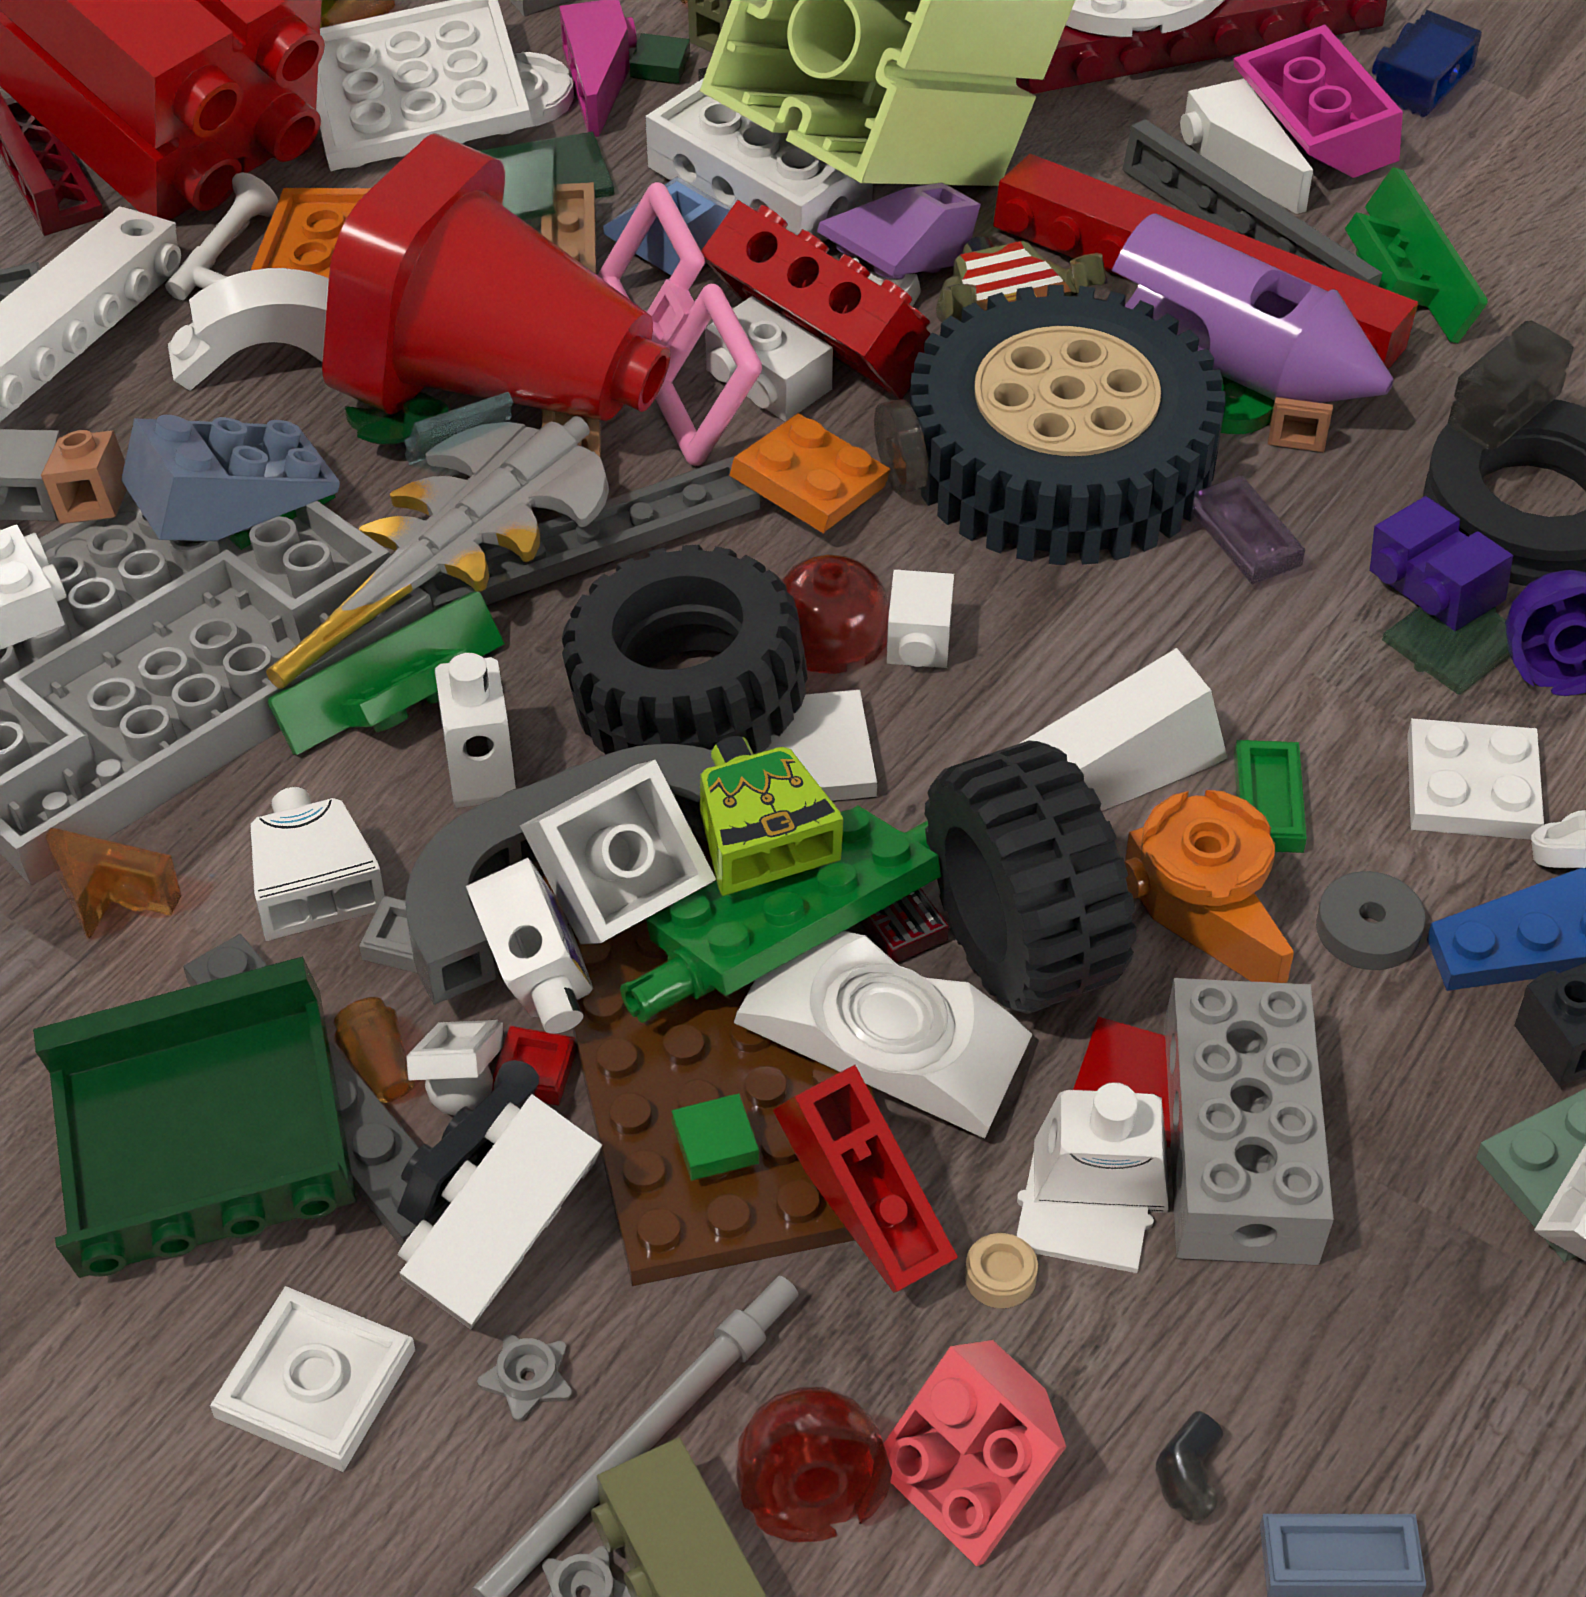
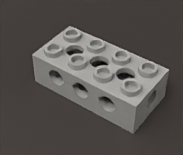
(1251, 1155)

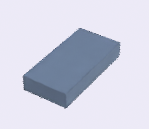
(1342, 1555)

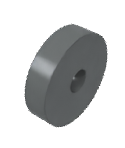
(1364, 943)

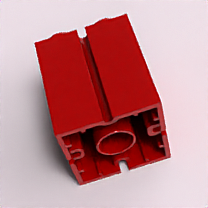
(167, 90)

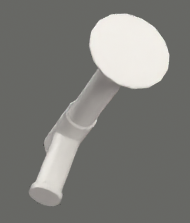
(251, 199)

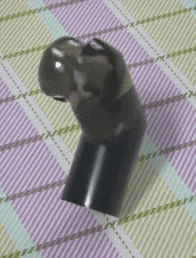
(1182, 1468)

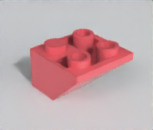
(974, 1446)

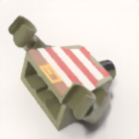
(1005, 268)

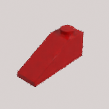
(865, 1177)

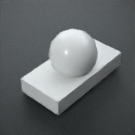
(456, 1063)

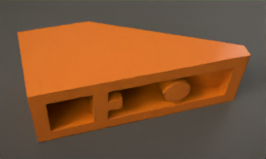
(1234, 933)

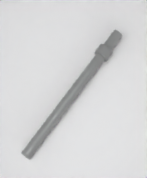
(735, 1340)

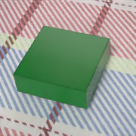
(715, 1136)

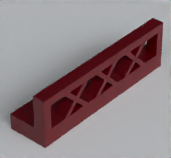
(28, 172)

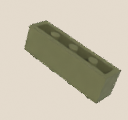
(670, 1529)

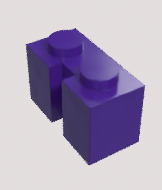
(1438, 565)

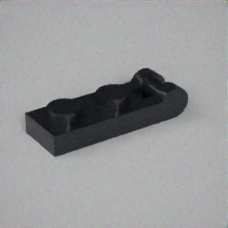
(463, 1140)

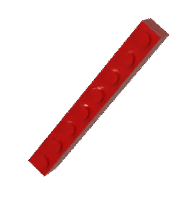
(1092, 217)

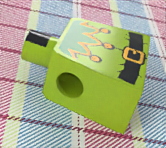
(764, 816)

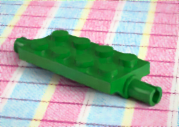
(750, 932)

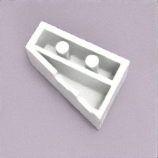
(497, 1209)

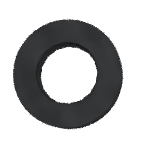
(1538, 543)

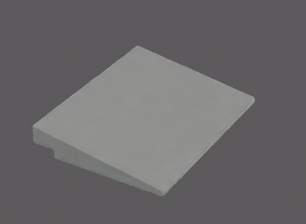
(163, 664)

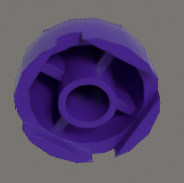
(1550, 632)

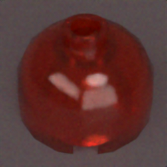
(839, 611)
(811, 1464)

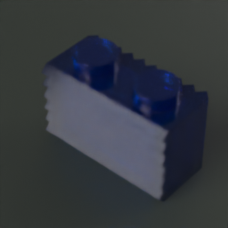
(1426, 61)

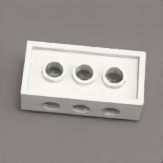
(746, 163)

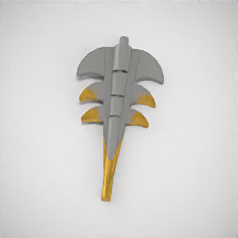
(509, 474)

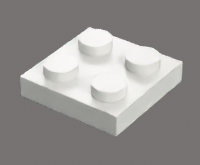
(1474, 779)

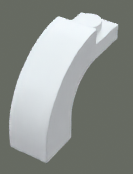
(248, 311)

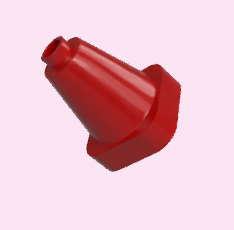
(474, 301)

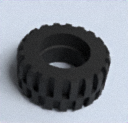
(674, 607)
(1030, 876)

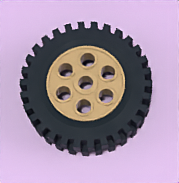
(1066, 423)

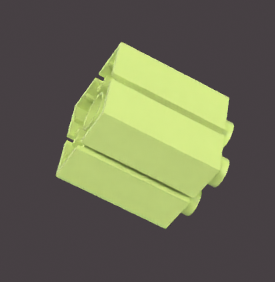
(889, 82)

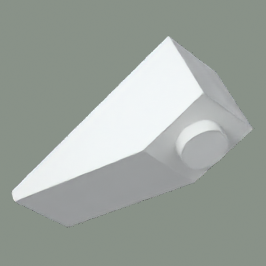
(1244, 139)

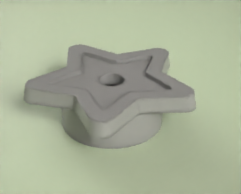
(522, 1356)
(583, 1571)

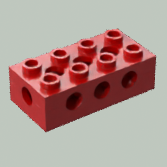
(830, 298)

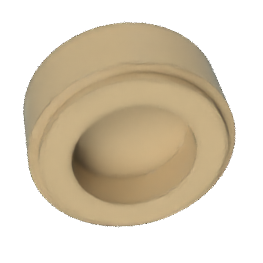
(1001, 1270)

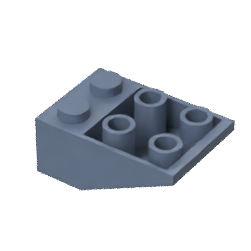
(220, 474)

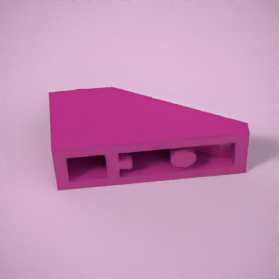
(597, 55)

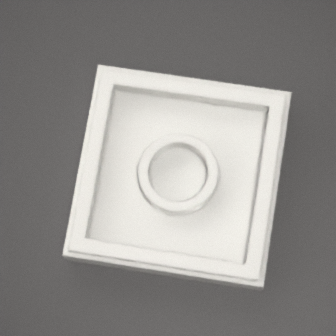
(313, 1378)

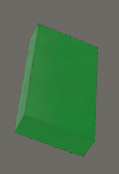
(1271, 781)

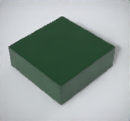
(659, 58)

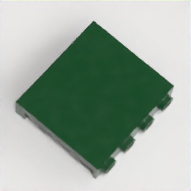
(195, 1117)

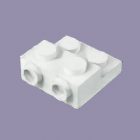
(26, 588)

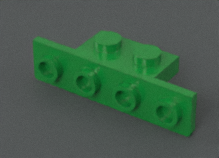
(1416, 255)
(384, 677)

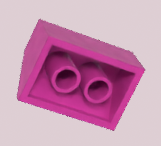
(1326, 101)

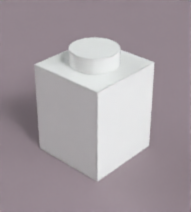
(920, 618)

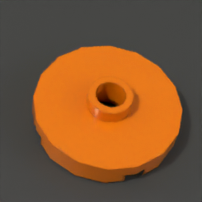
(1224, 827)

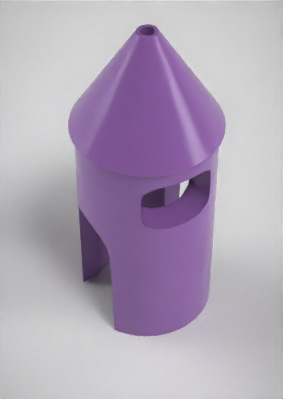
(1252, 317)

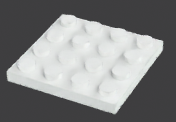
(417, 75)

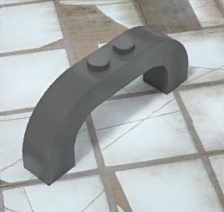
(441, 918)

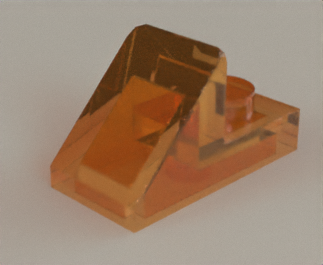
(106, 871)

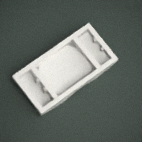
(906, 1033)

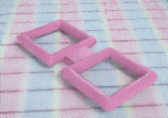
(681, 322)

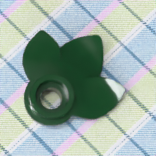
(386, 428)

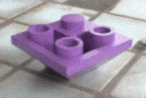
(906, 230)

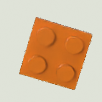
(810, 472)

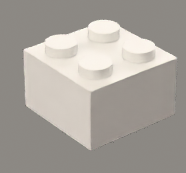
(618, 853)

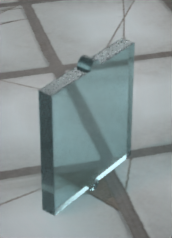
(438, 428)

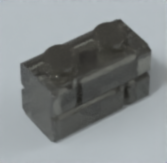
(1510, 384)

